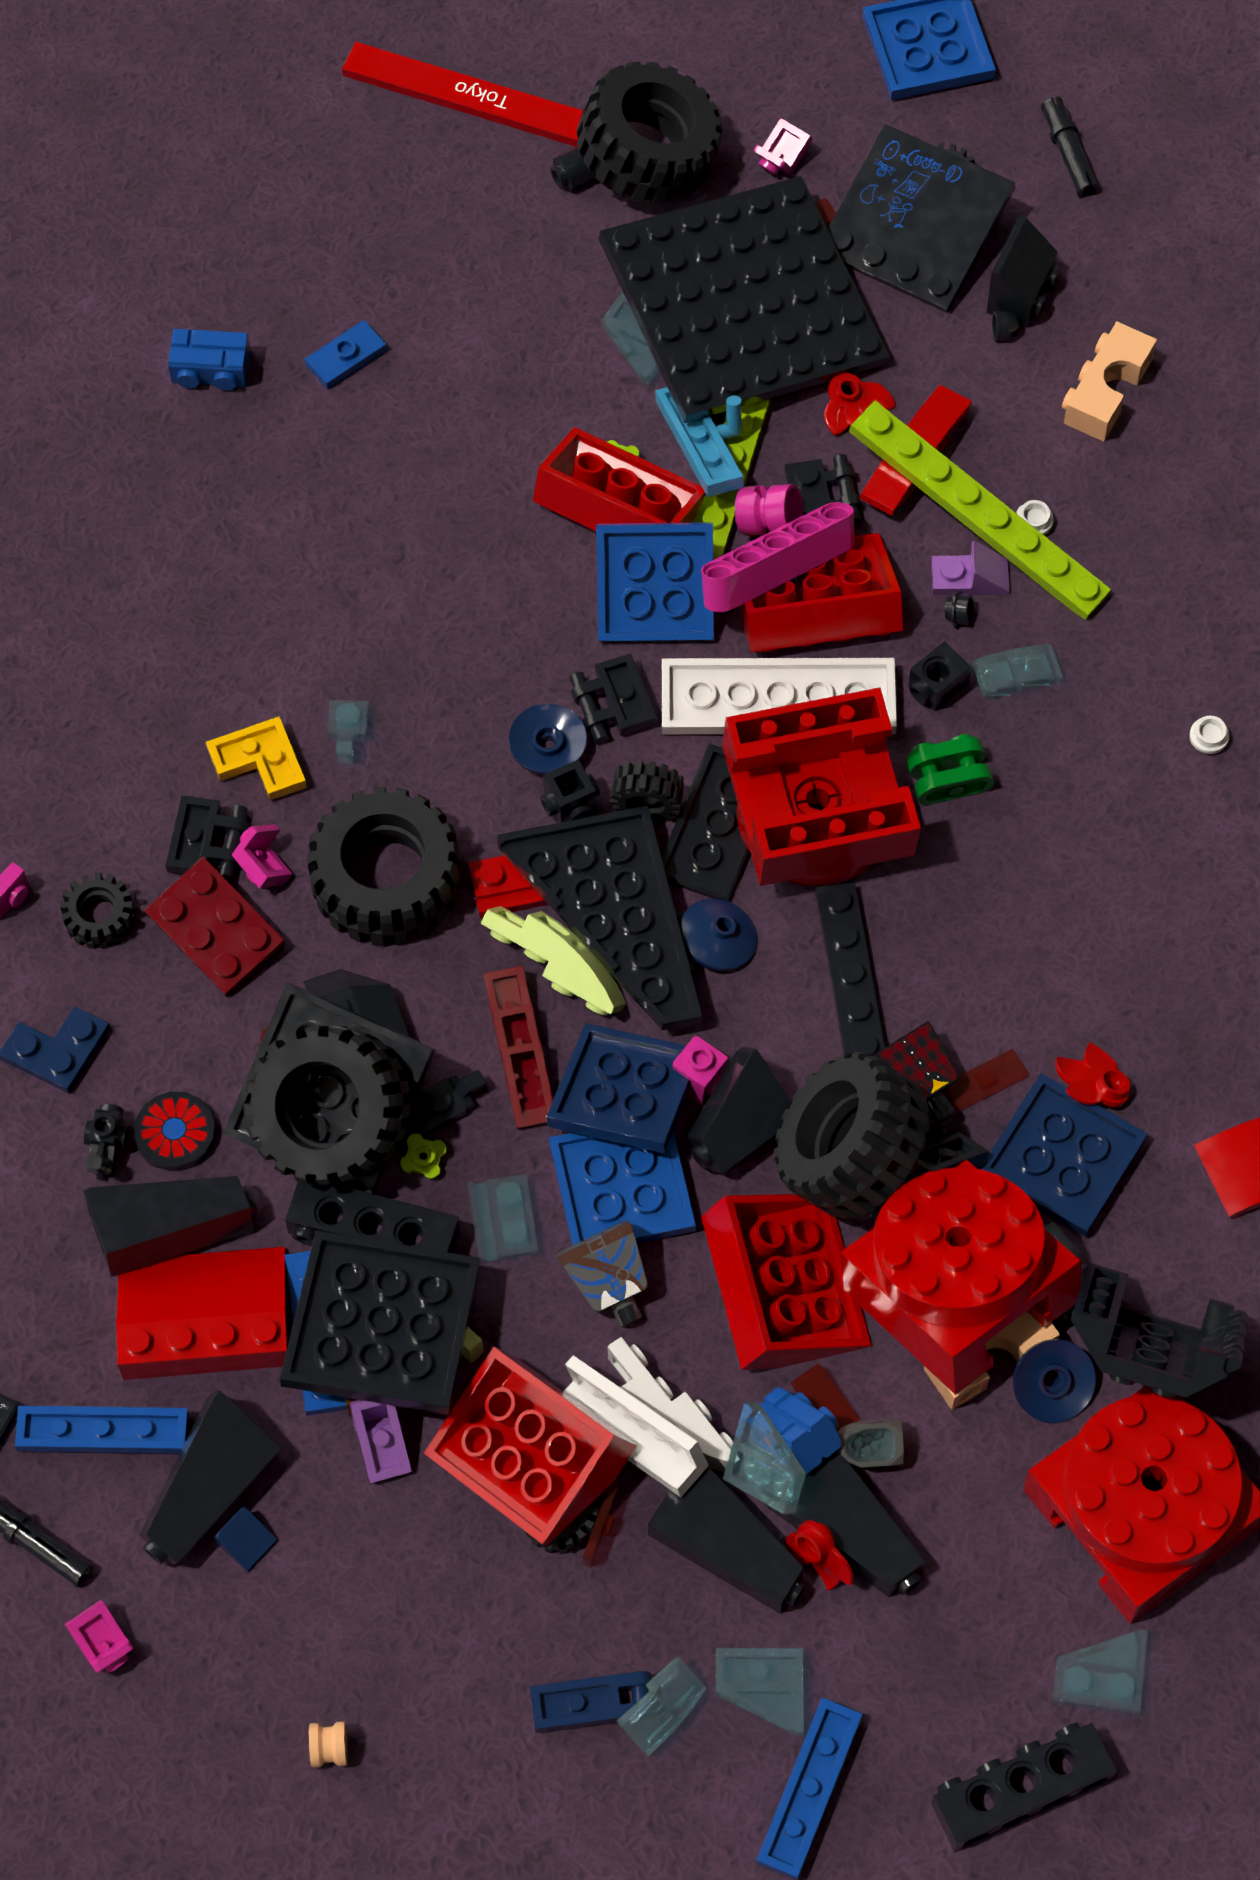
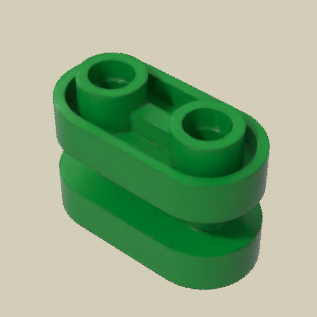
(949, 769)

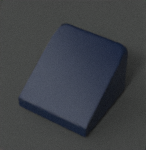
(245, 1539)

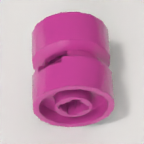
(766, 508)

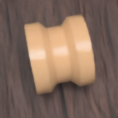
(328, 1744)

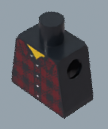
(926, 1063)

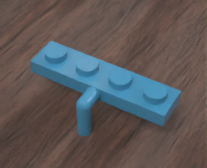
(704, 444)

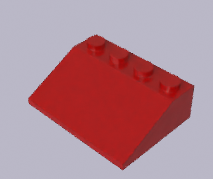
(831, 602)
(782, 1280)
(203, 1314)
(528, 1447)

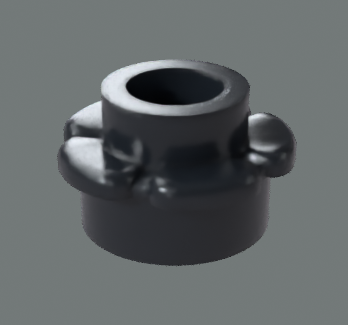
(959, 609)

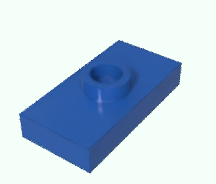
(345, 354)

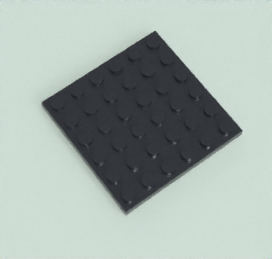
(743, 298)

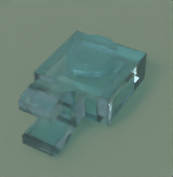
(346, 725)

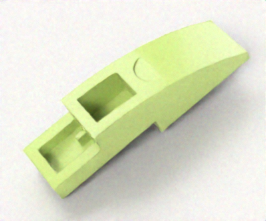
(570, 962)

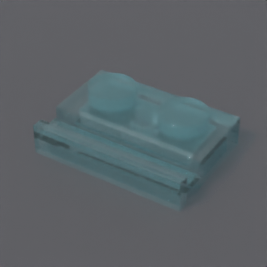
(503, 1219)

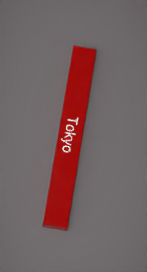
(463, 93)

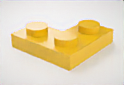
(260, 748)

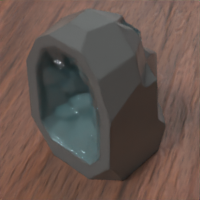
(872, 1442)

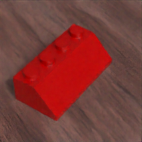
(608, 485)

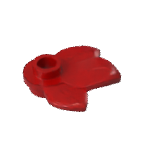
(844, 408)
(1094, 1078)
(816, 1546)

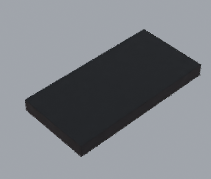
(706, 843)

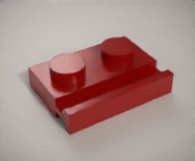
(501, 884)

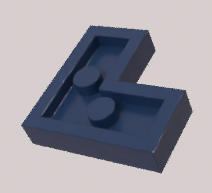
(60, 1058)

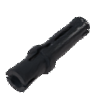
(1065, 136)
(20, 1530)

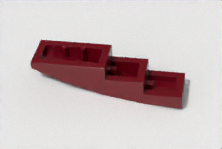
(519, 1045)

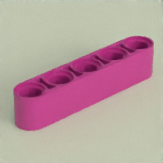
(778, 556)

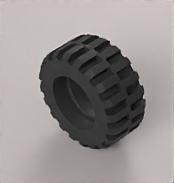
(659, 100)
(391, 911)
(276, 1114)
(852, 1135)

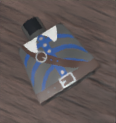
(608, 1271)

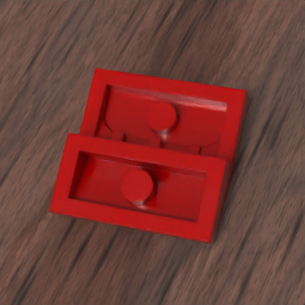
(1234, 1166)

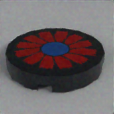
(174, 1131)

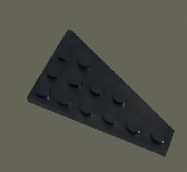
(615, 896)

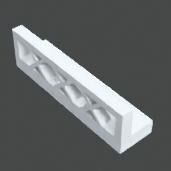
(661, 1447)

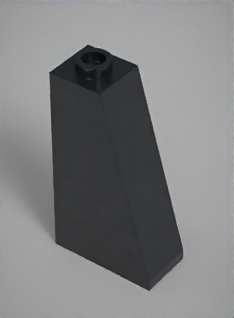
(166, 1219)
(209, 1474)
(859, 1525)
(728, 1541)

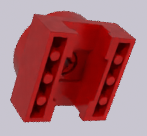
(824, 755)
(956, 1266)
(1140, 1536)

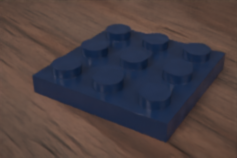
(620, 1089)
(1065, 1154)

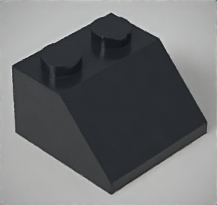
(1023, 273)

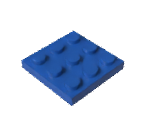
(927, 45)
(653, 581)
(620, 1182)

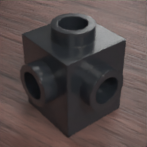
(569, 793)

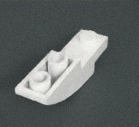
(682, 1412)

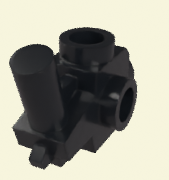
(106, 1137)

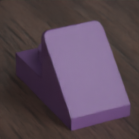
(974, 574)
(380, 1439)

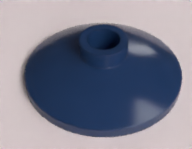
(543, 724)
(712, 946)
(1068, 1392)

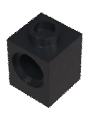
(941, 663)

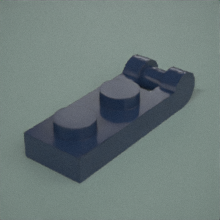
(585, 1700)

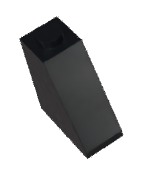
(739, 1113)

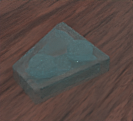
(627, 336)
(763, 1462)
(1103, 1675)
(764, 1683)

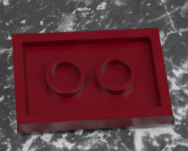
(214, 926)

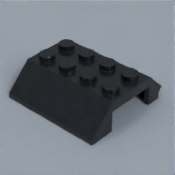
(1155, 1349)

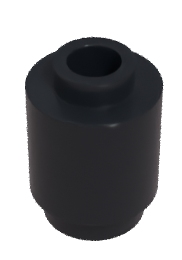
(571, 170)

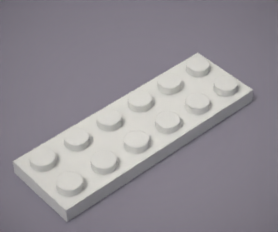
(707, 690)

